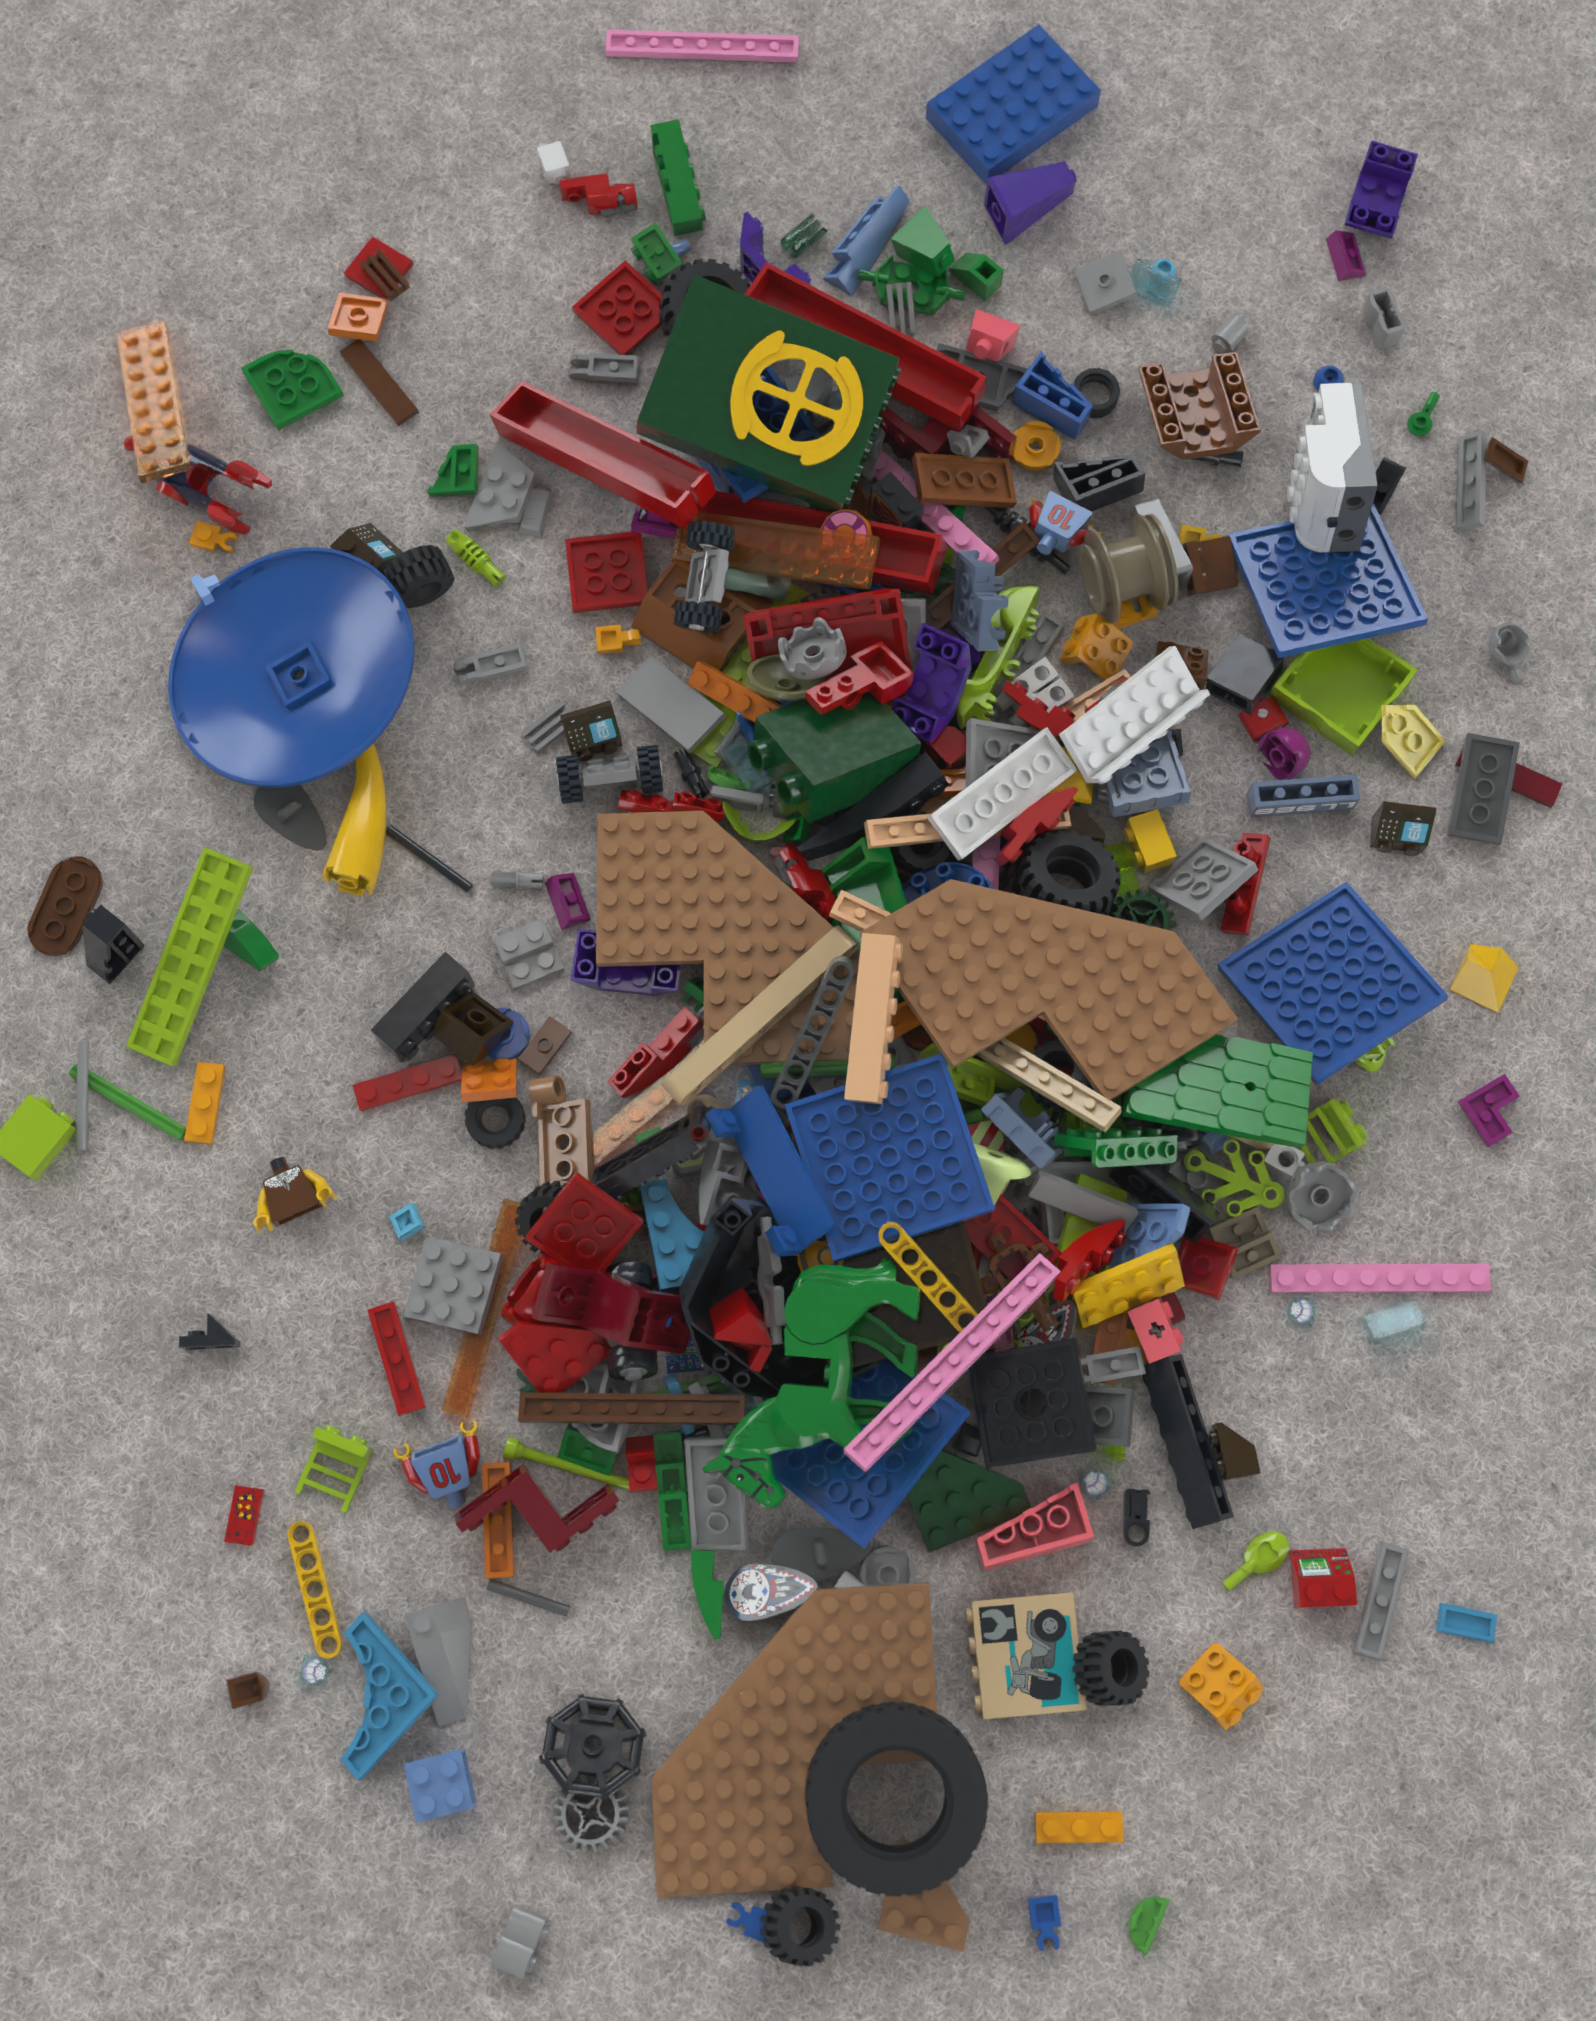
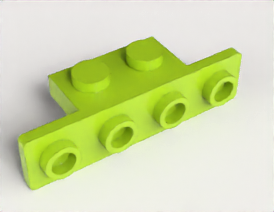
(975, 1079)

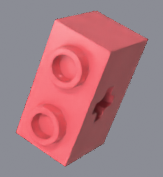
(1143, 1321)

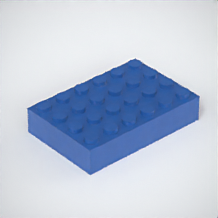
(1012, 104)

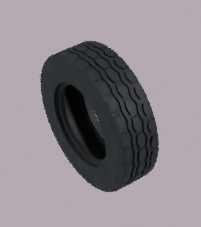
(907, 1866)

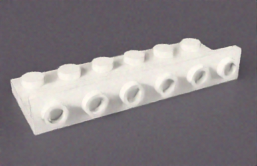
(1132, 717)

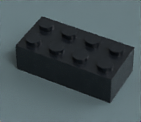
(419, 1008)

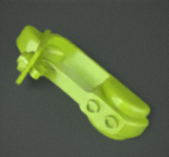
(995, 663)

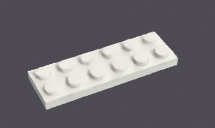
(1002, 794)

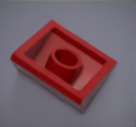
(739, 1320)

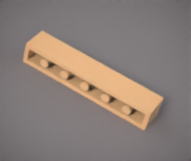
(872, 1018)

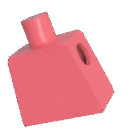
(991, 336)

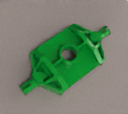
(932, 290)

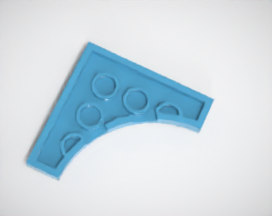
(670, 1234)
(393, 1695)

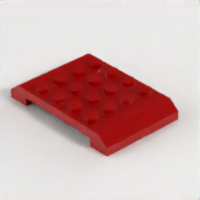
(861, 618)

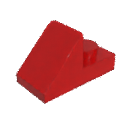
(641, 1464)

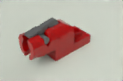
(600, 195)
(805, 882)

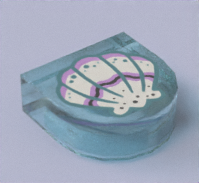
(1302, 1311)
(1096, 1484)
(313, 1671)

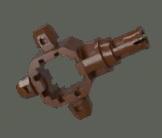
(997, 1242)

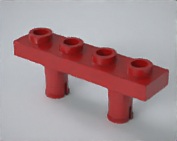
(1242, 902)

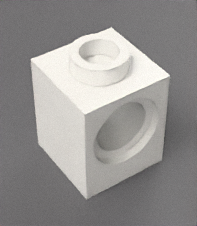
(554, 162)
(1273, 1165)

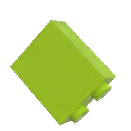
(35, 1136)

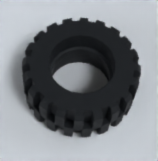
(679, 282)
(1071, 856)

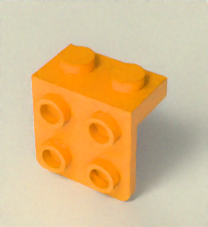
(1097, 646)
(1222, 1685)

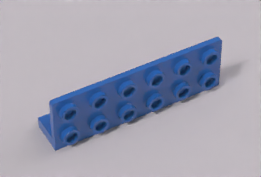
(777, 1171)

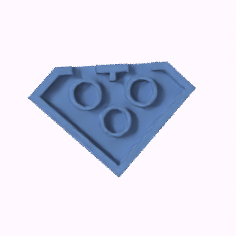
(1152, 1229)

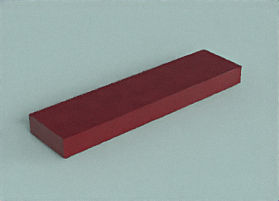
(1532, 784)

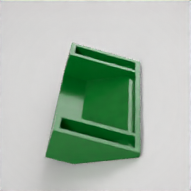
(869, 876)

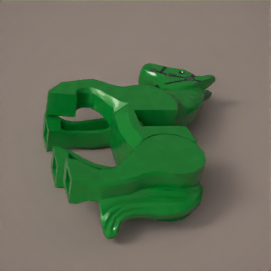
(821, 1321)

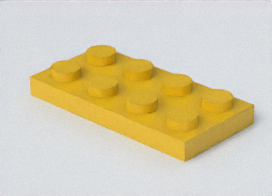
(1128, 1285)

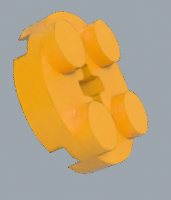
(1047, 439)

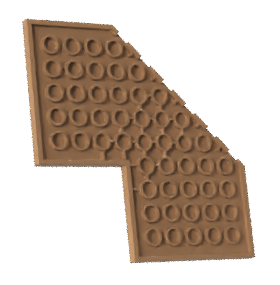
(692, 894)
(1107, 986)
(735, 1785)

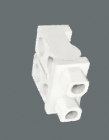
(1035, 679)

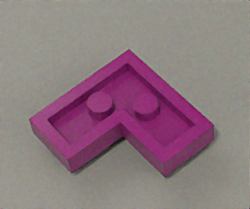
(1483, 1106)

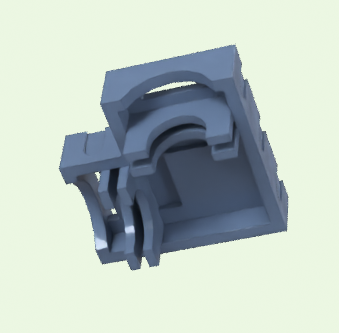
(976, 602)
(1150, 780)
(1025, 1132)

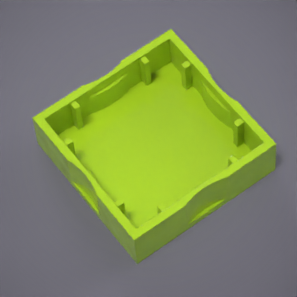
(1343, 689)

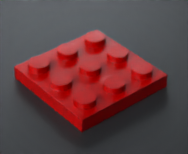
(621, 309)
(606, 571)
(584, 1226)

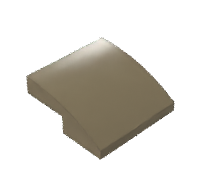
(1252, 1252)

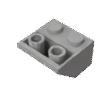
(817, 390)

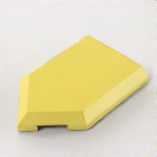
(1409, 737)

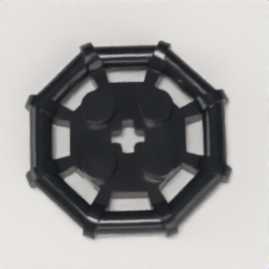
(603, 1759)

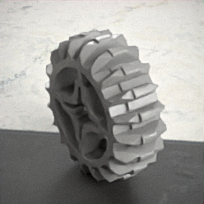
(578, 1836)

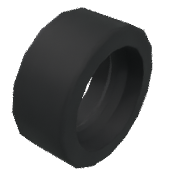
(1106, 378)

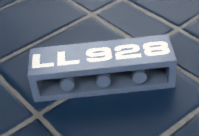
(1303, 795)

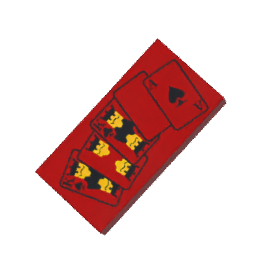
(244, 1515)

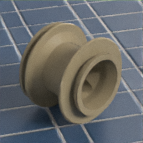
(1129, 568)

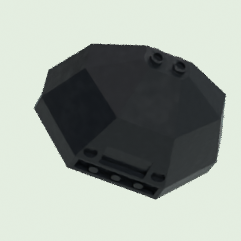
(722, 1265)

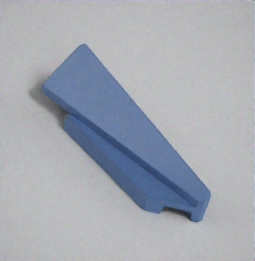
(866, 240)

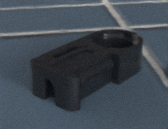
(1135, 1514)

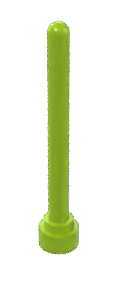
(515, 1450)

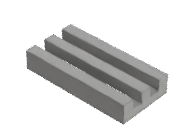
(899, 286)
(542, 720)
(739, 799)

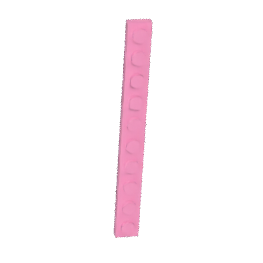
(951, 1363)

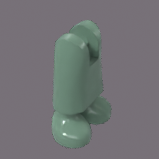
(757, 584)

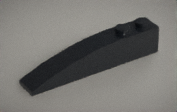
(897, 797)

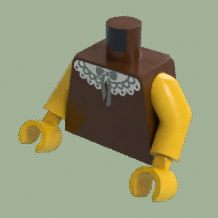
(289, 1194)

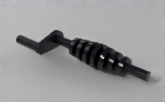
(1009, 521)

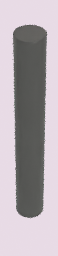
(528, 1597)

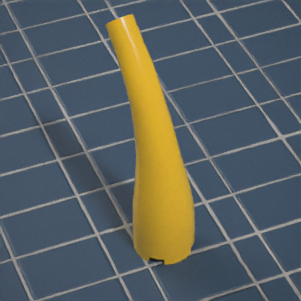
(361, 836)

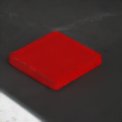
(357, 274)
(1206, 1266)

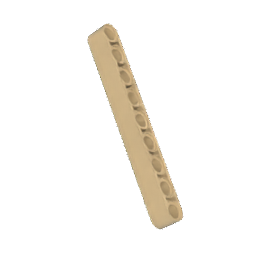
(757, 1017)

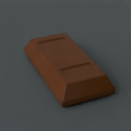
(1506, 460)

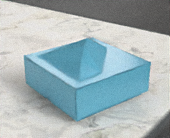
(407, 1221)

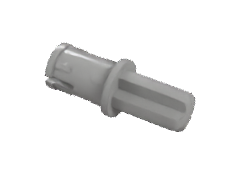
(516, 879)

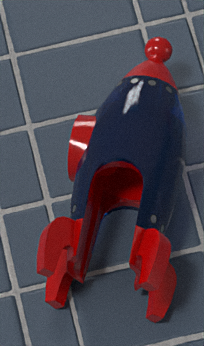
(193, 484)

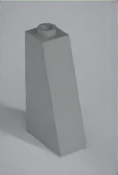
(1183, 564)

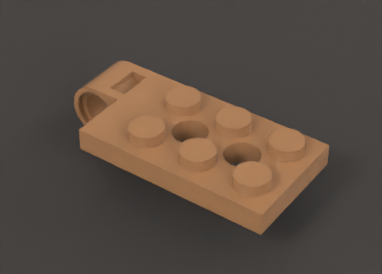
(555, 1121)

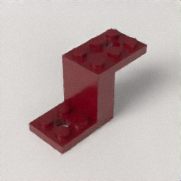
(934, 439)
(612, 1308)
(537, 1509)

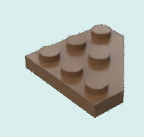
(926, 1917)

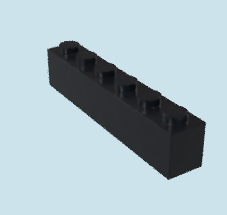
(1187, 1441)

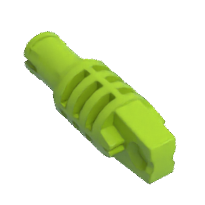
(474, 556)

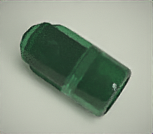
(799, 240)

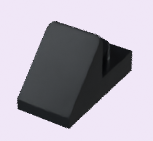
(1388, 476)
(216, 1337)

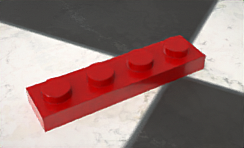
(408, 1082)
(396, 1358)

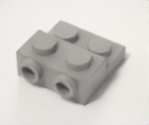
(528, 952)

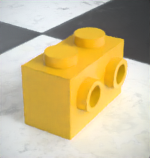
(1149, 841)

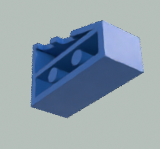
(1052, 398)

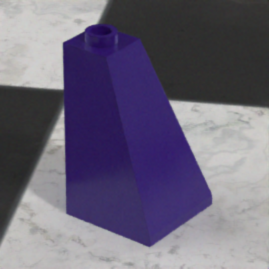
(1026, 196)

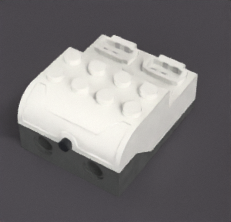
(1333, 472)

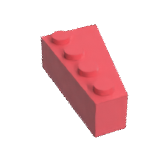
(1038, 1531)

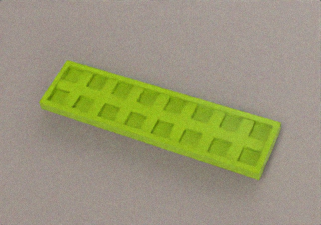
(189, 956)

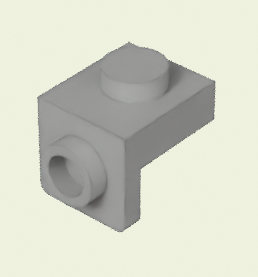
(967, 441)

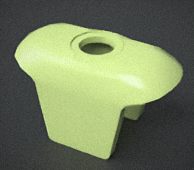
(999, 1169)

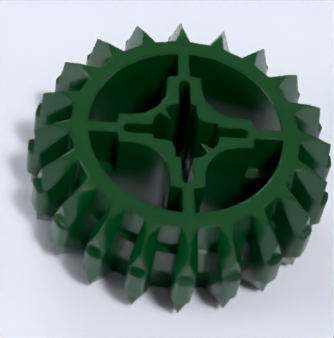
(1156, 909)

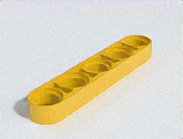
(922, 1264)
(305, 1578)

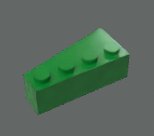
(677, 177)

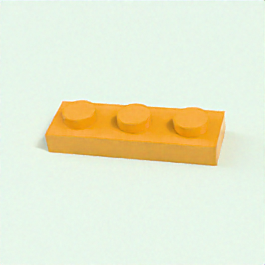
(205, 1103)
(1079, 1827)

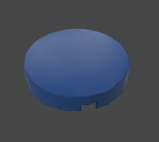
(515, 1039)

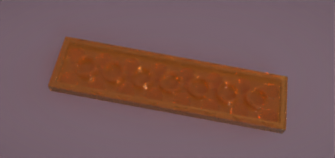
(153, 401)
(792, 551)

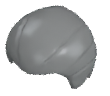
(1510, 647)

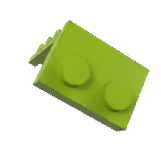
(1342, 1128)
(348, 1451)

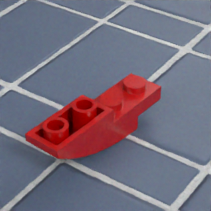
(1035, 712)
(636, 802)
(1032, 821)
(658, 1058)
(1086, 1254)

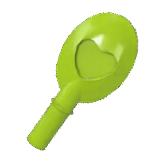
(1261, 1556)

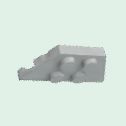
(502, 491)

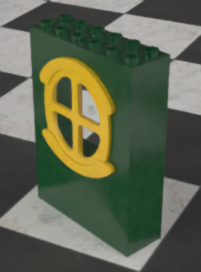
(714, 366)

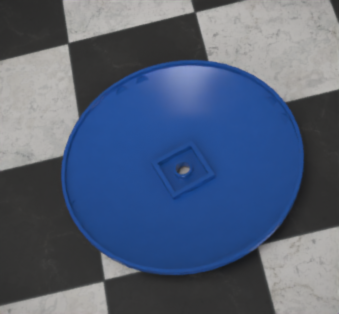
(269, 621)

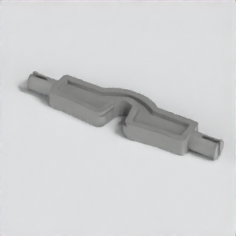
(771, 1294)

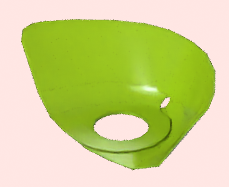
(734, 818)

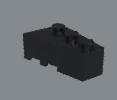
(1099, 482)
(108, 944)

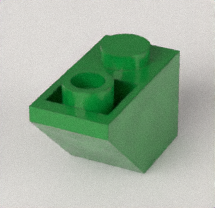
(978, 274)

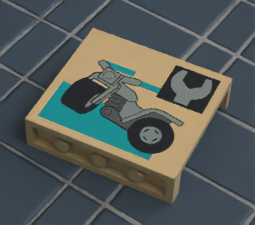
(1024, 1655)

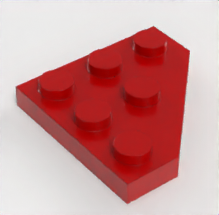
(553, 1353)

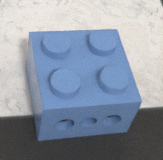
(440, 1785)

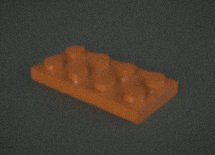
(964, 480)

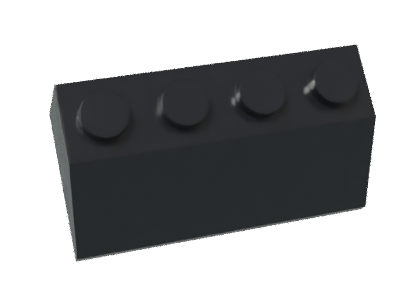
(1159, 1186)

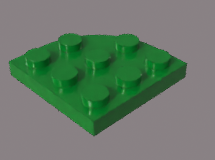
(291, 385)

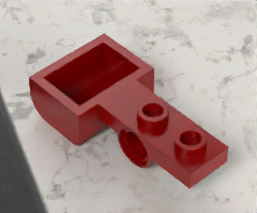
(869, 670)

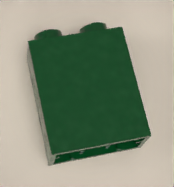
(833, 756)

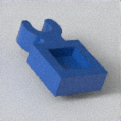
(1044, 1916)
(750, 1920)

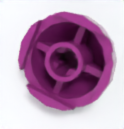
(1282, 748)

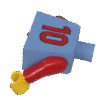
(1059, 523)
(443, 1466)

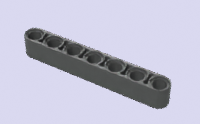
(811, 1032)

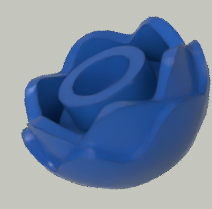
(1327, 372)

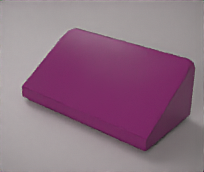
(1345, 255)
(567, 900)

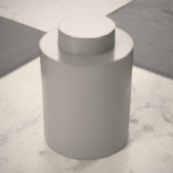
(1229, 334)

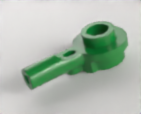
(1420, 422)

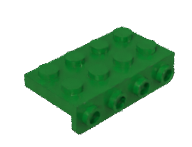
(1122, 1147)

